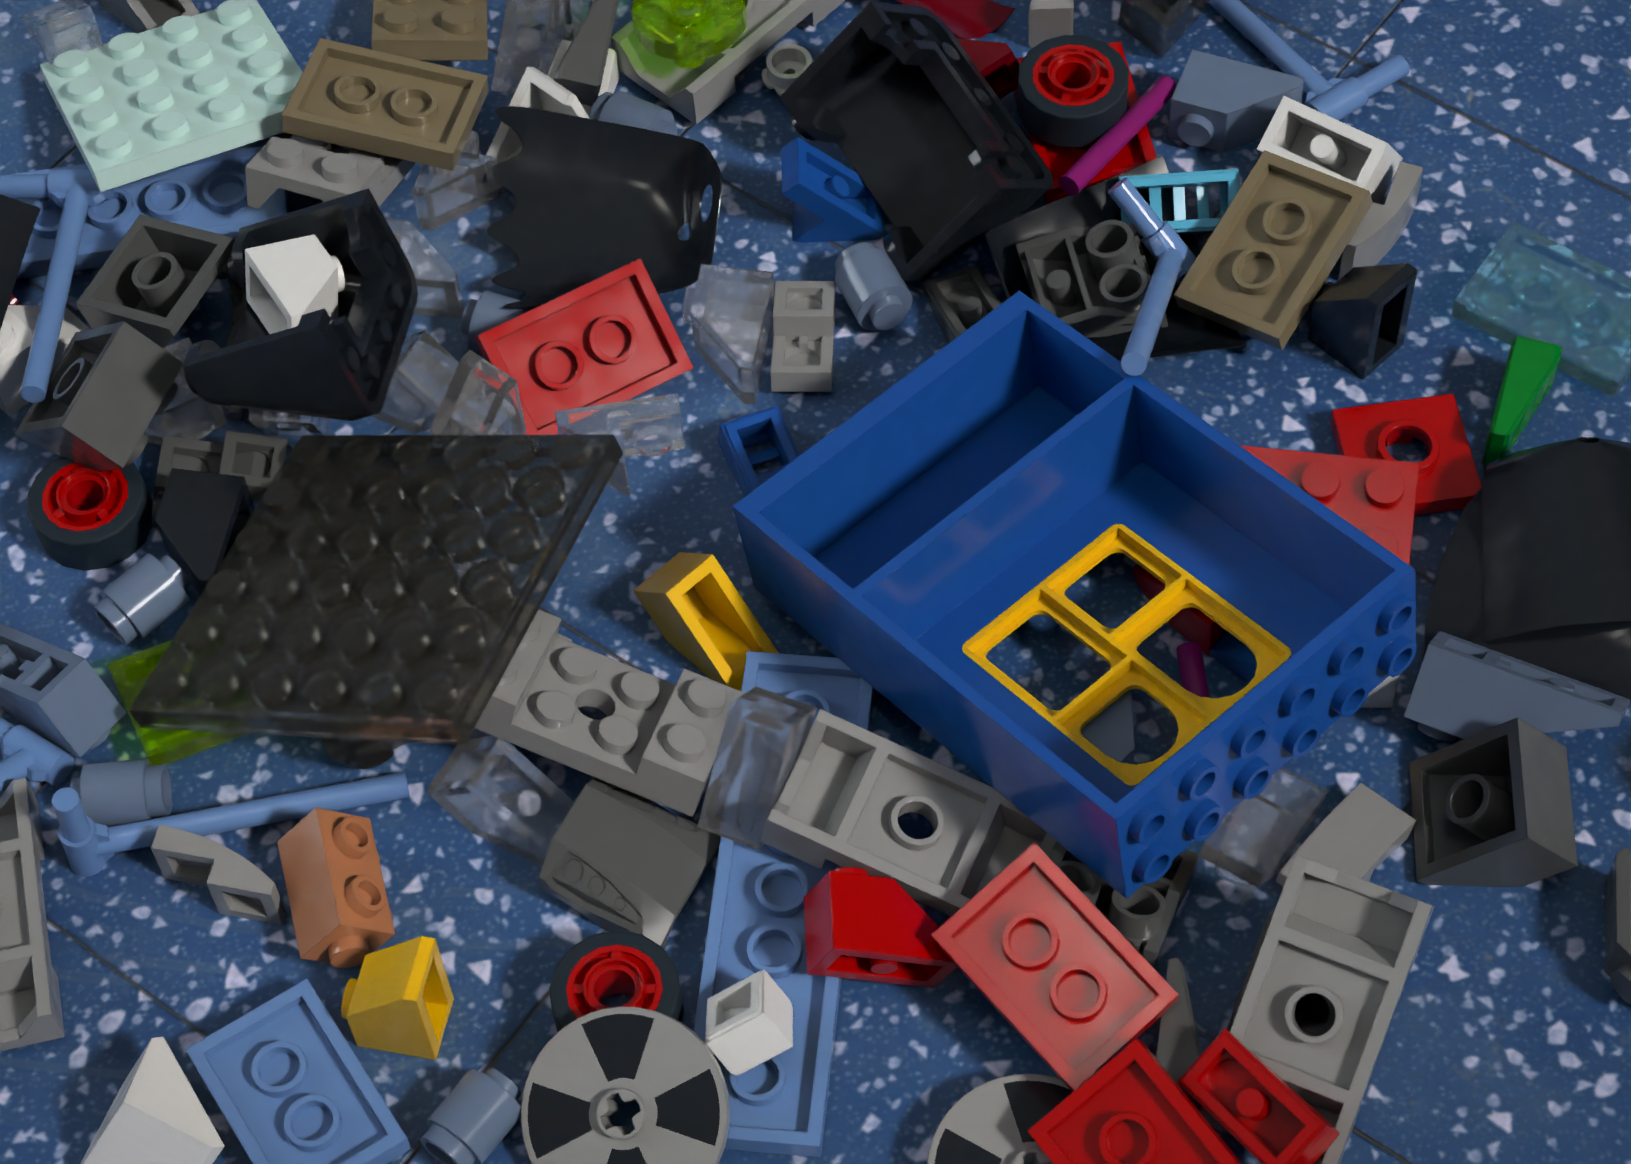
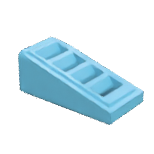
(1226, 179)

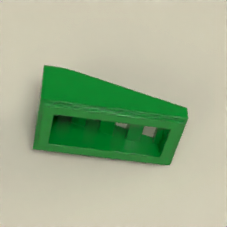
(1524, 385)

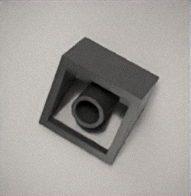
(155, 277)
(103, 397)
(1493, 809)

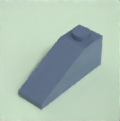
(1476, 688)
(55, 693)

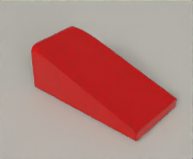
(1256, 1104)

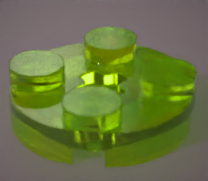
(688, 37)

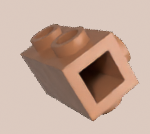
(335, 888)

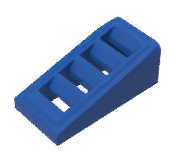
(751, 430)

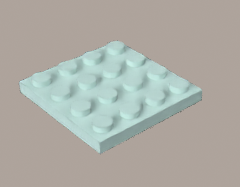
(174, 92)

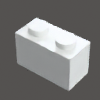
(1330, 147)

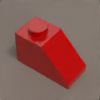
(870, 932)

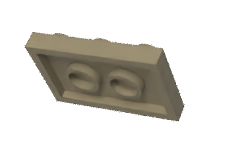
(431, 29)
(385, 104)
(1273, 249)

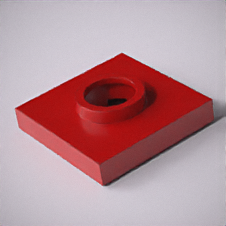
(1449, 472)

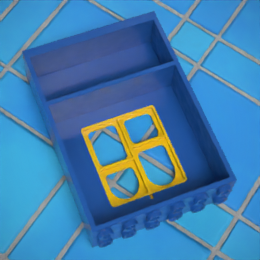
(1001, 485)

